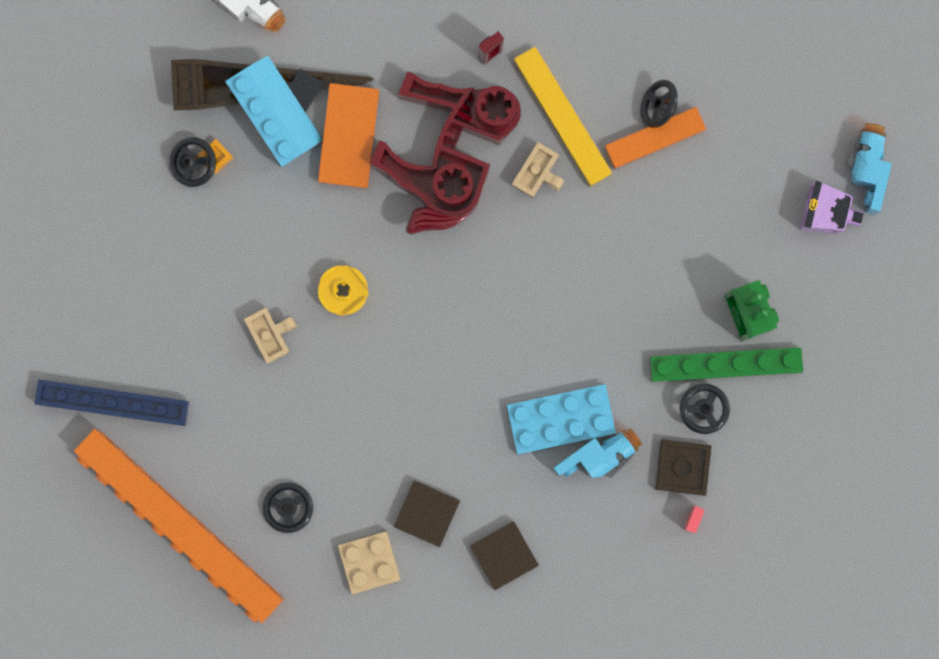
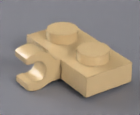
(537, 170)
(269, 334)

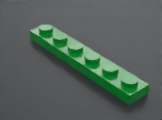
(726, 364)

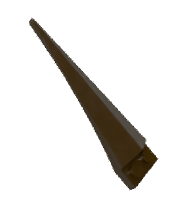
(202, 83)

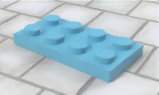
(561, 419)

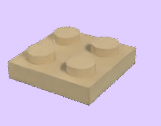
(369, 562)

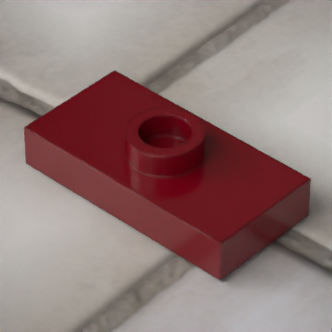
(490, 47)

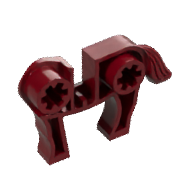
(454, 179)

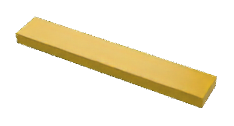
(562, 116)

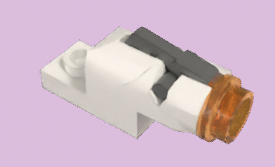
(261, 11)

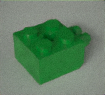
(751, 310)

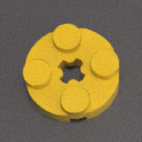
(345, 276)

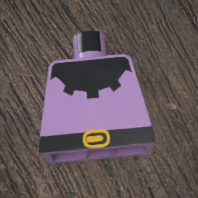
(828, 210)

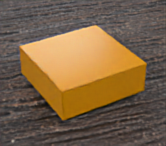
(222, 155)

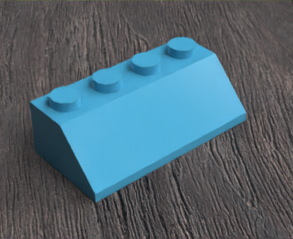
(274, 110)

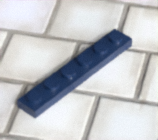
(112, 402)

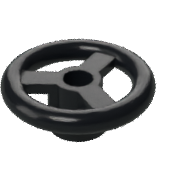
(664, 106)
(182, 162)
(695, 409)
(270, 500)

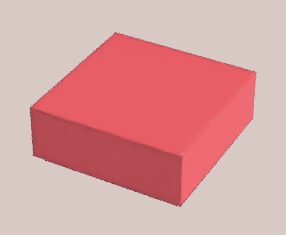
(693, 519)

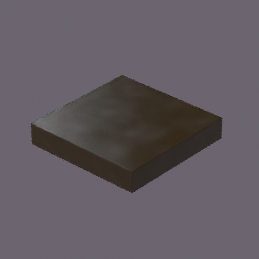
(683, 467)
(426, 513)
(504, 555)

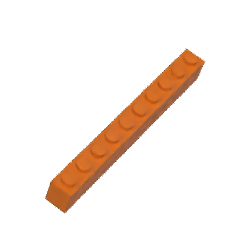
(179, 525)

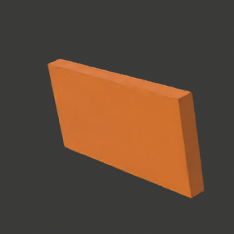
(348, 135)

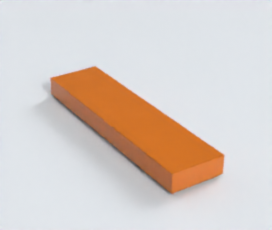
(654, 139)

